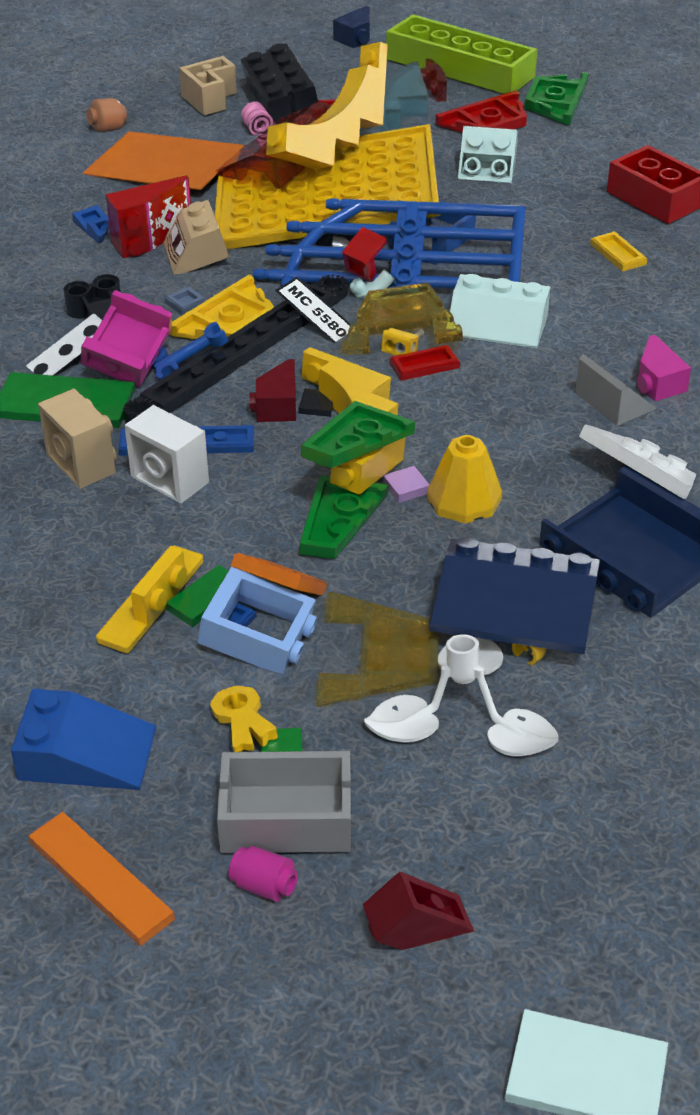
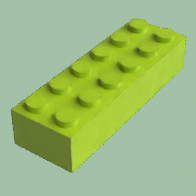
(462, 53)

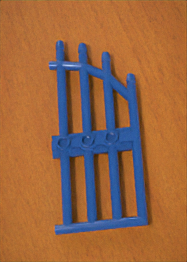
(408, 241)

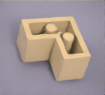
(208, 84)

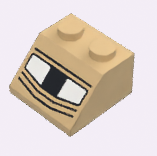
(194, 239)

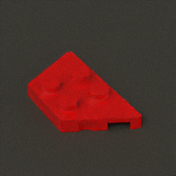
(496, 112)

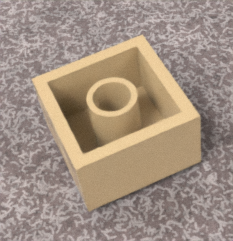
(77, 438)

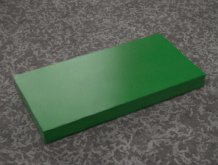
(24, 391)

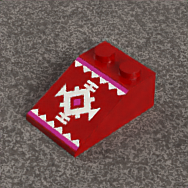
(145, 214)

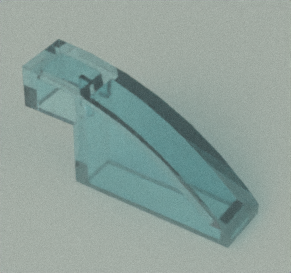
(404, 97)

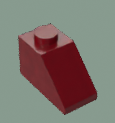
(275, 394)
(414, 913)

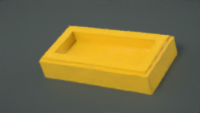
(618, 251)

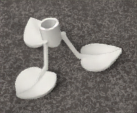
(464, 660)

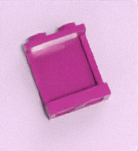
(127, 339)

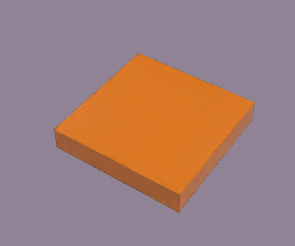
(279, 574)

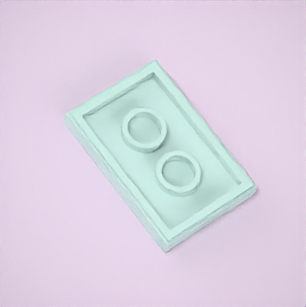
(584, 1068)

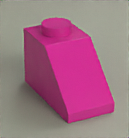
(662, 371)

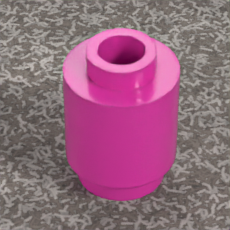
(263, 873)

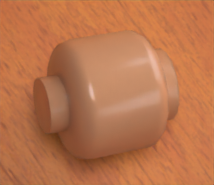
(106, 114)

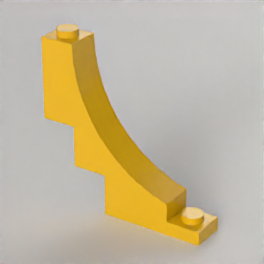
(356, 107)
(344, 384)

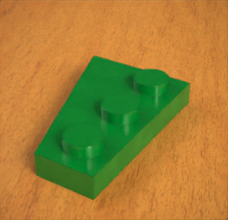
(355, 433)
(337, 517)

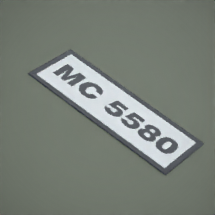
(314, 309)

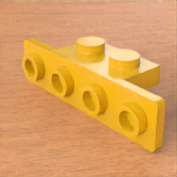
(149, 598)

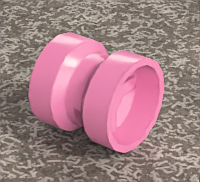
(256, 113)

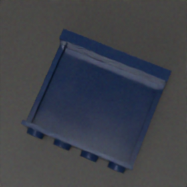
(642, 539)

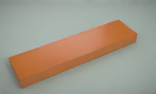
(102, 878)

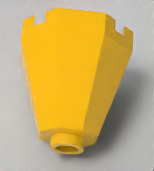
(465, 482)

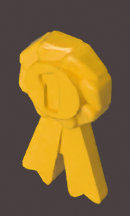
(240, 708)

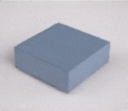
(184, 300)

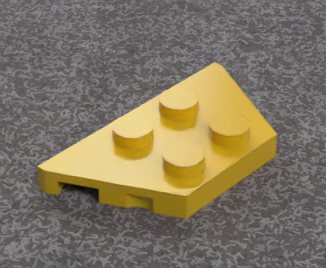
(229, 308)

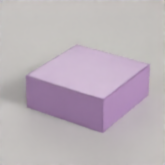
(406, 484)

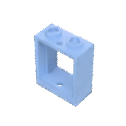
(249, 644)

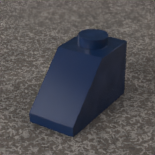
(353, 28)

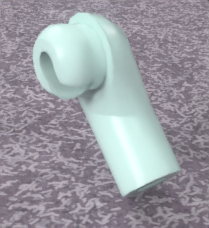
(361, 288)

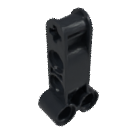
(92, 298)

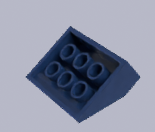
(516, 595)

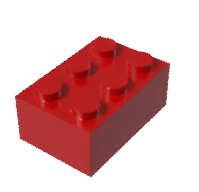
(655, 183)

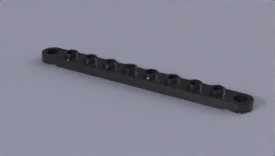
(242, 346)

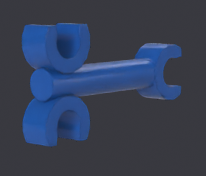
(166, 363)

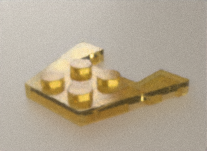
(400, 309)
(396, 651)

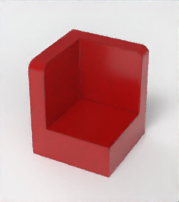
(361, 252)

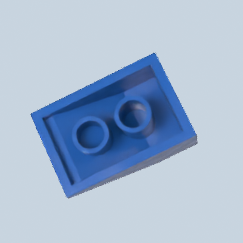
(80, 742)

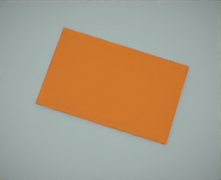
(161, 157)

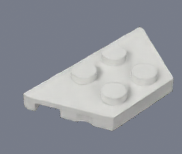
(643, 458)

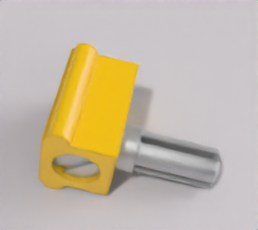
(400, 342)

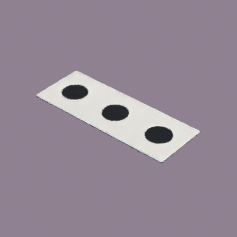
(65, 349)

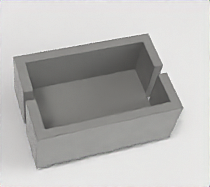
(285, 801)

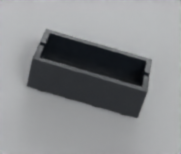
(275, 78)

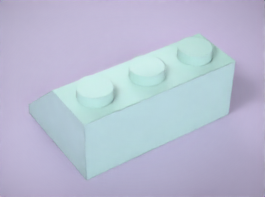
(500, 310)

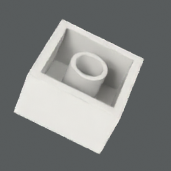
(167, 453)

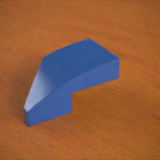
(92, 222)

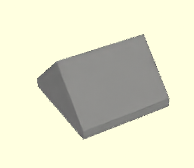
(608, 393)

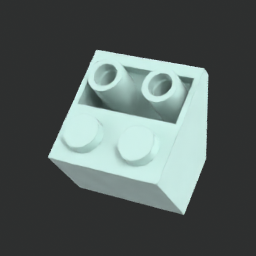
(488, 154)

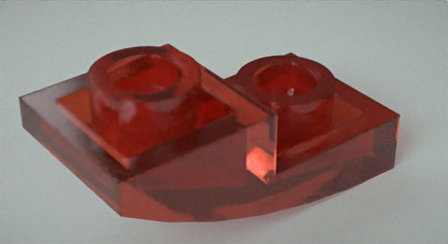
(435, 80)

